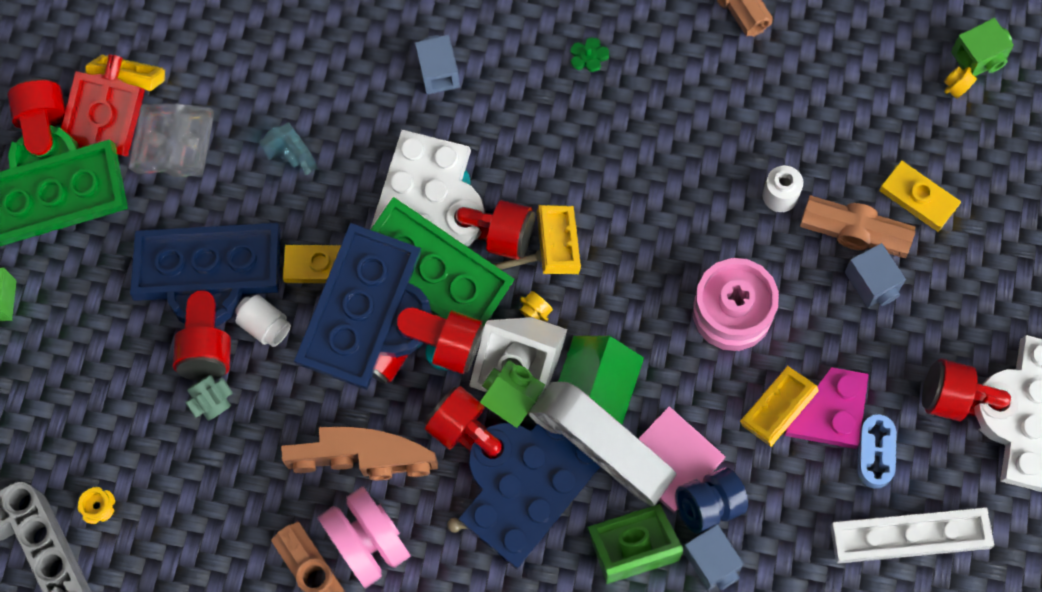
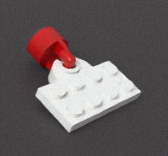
(428, 179)
(1004, 405)

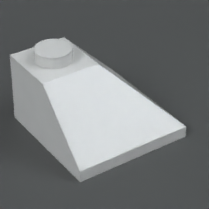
(524, 343)

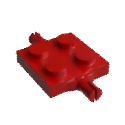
(103, 108)

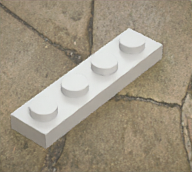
(911, 535)

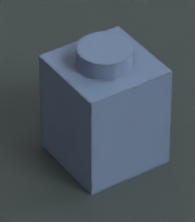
(437, 64)
(875, 276)
(713, 559)

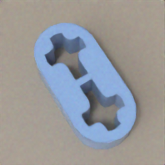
(885, 451)

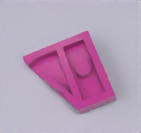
(835, 411)

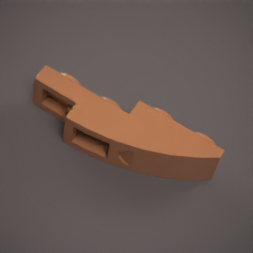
(376, 451)

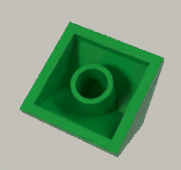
(603, 371)

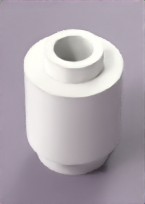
(782, 188)
(262, 320)

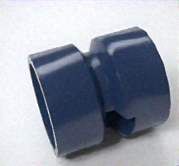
(715, 500)

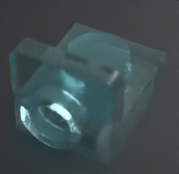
(287, 141)

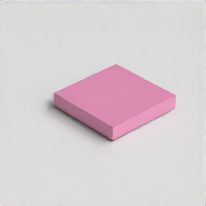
(682, 450)

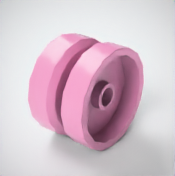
(733, 284)
(364, 536)

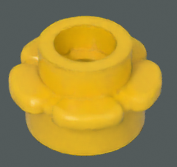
(959, 81)
(535, 307)
(92, 496)

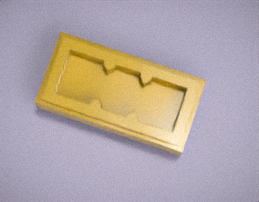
(130, 72)
(920, 196)
(558, 239)
(308, 263)
(779, 406)

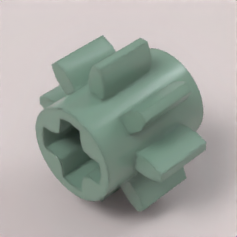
(209, 397)

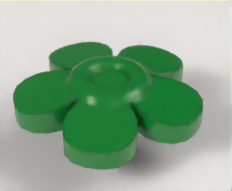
(589, 55)

